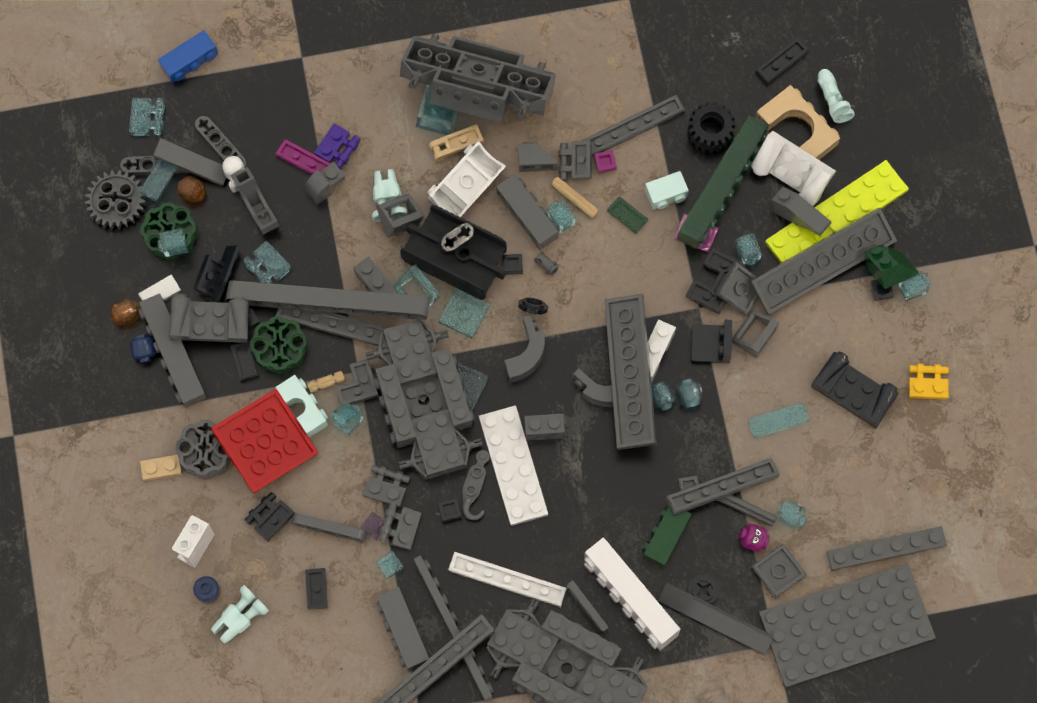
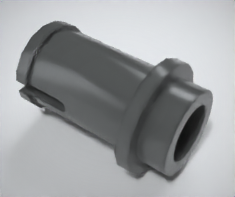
(549, 266)

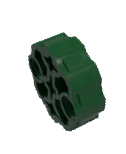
(150, 227)
(265, 357)

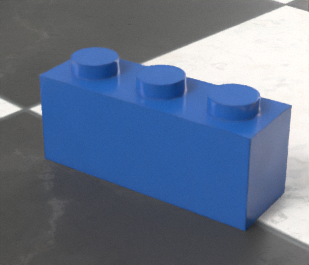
(188, 56)

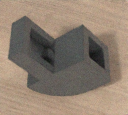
(322, 182)

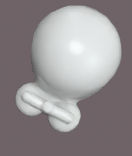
(230, 166)

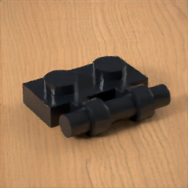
(273, 520)

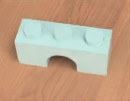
(294, 392)

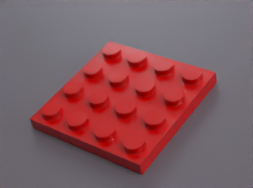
(264, 441)

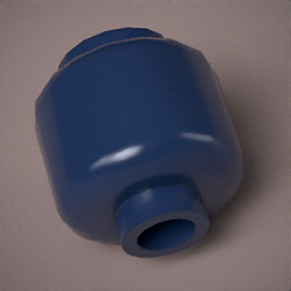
(142, 348)
(206, 589)

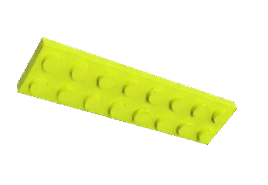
(857, 199)

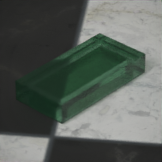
(627, 215)

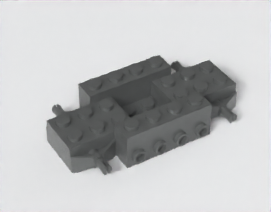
(477, 77)
(415, 372)
(541, 651)

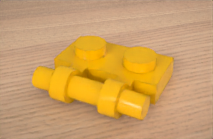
(928, 387)

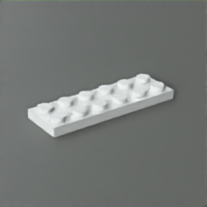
(513, 465)

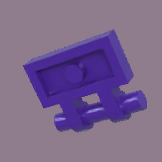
(333, 142)

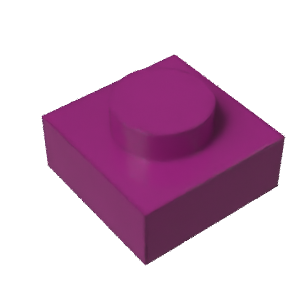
(605, 161)

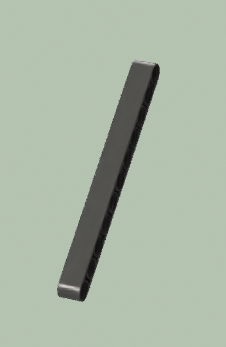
(330, 300)

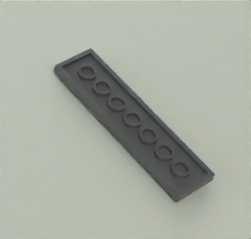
(822, 261)
(630, 372)

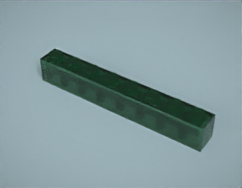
(722, 182)

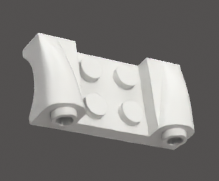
(793, 167)
(466, 180)

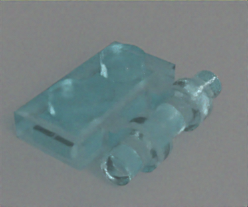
(140, 116)
(271, 260)

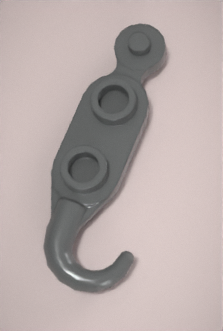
(474, 483)

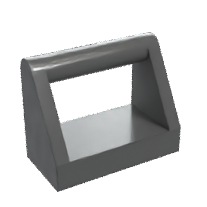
(399, 225)
(755, 349)

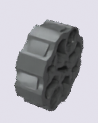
(189, 459)

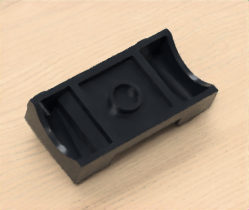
(854, 390)

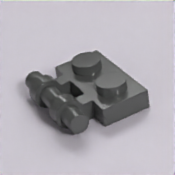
(581, 160)
(384, 491)
(405, 528)

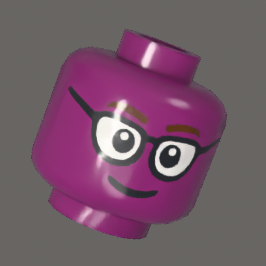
(754, 537)

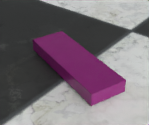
(300, 158)

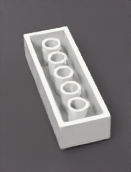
(631, 594)

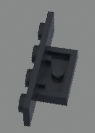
(215, 274)

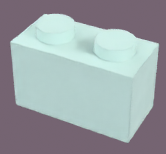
(666, 190)

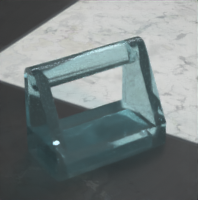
(415, 273)

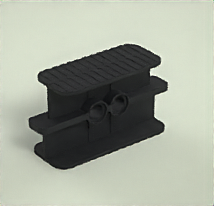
(467, 274)

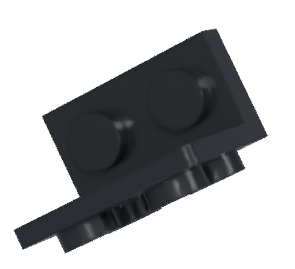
(712, 343)

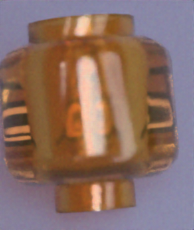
(191, 189)
(124, 312)

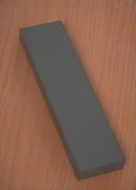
(190, 161)

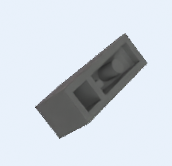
(799, 211)

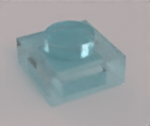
(389, 565)

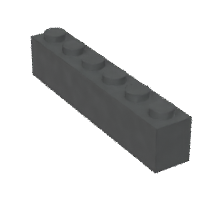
(173, 352)

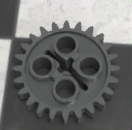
(119, 184)

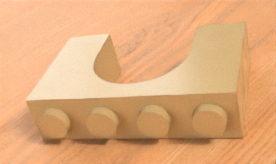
(791, 104)

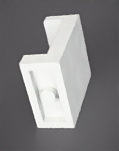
(193, 541)

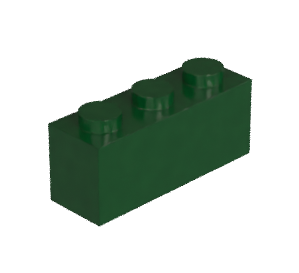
(665, 537)

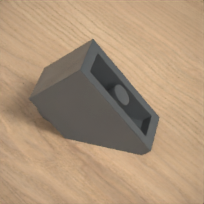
(535, 158)

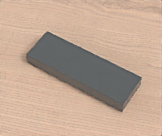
(587, 607)

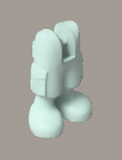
(838, 109)
(385, 191)
(234, 619)

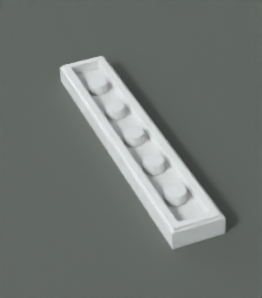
(507, 579)

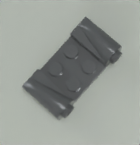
(209, 320)

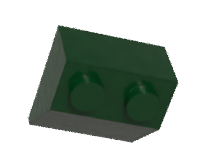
(889, 266)

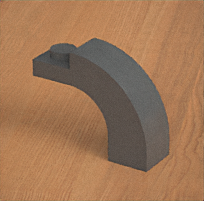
(254, 200)
(526, 363)
(593, 392)

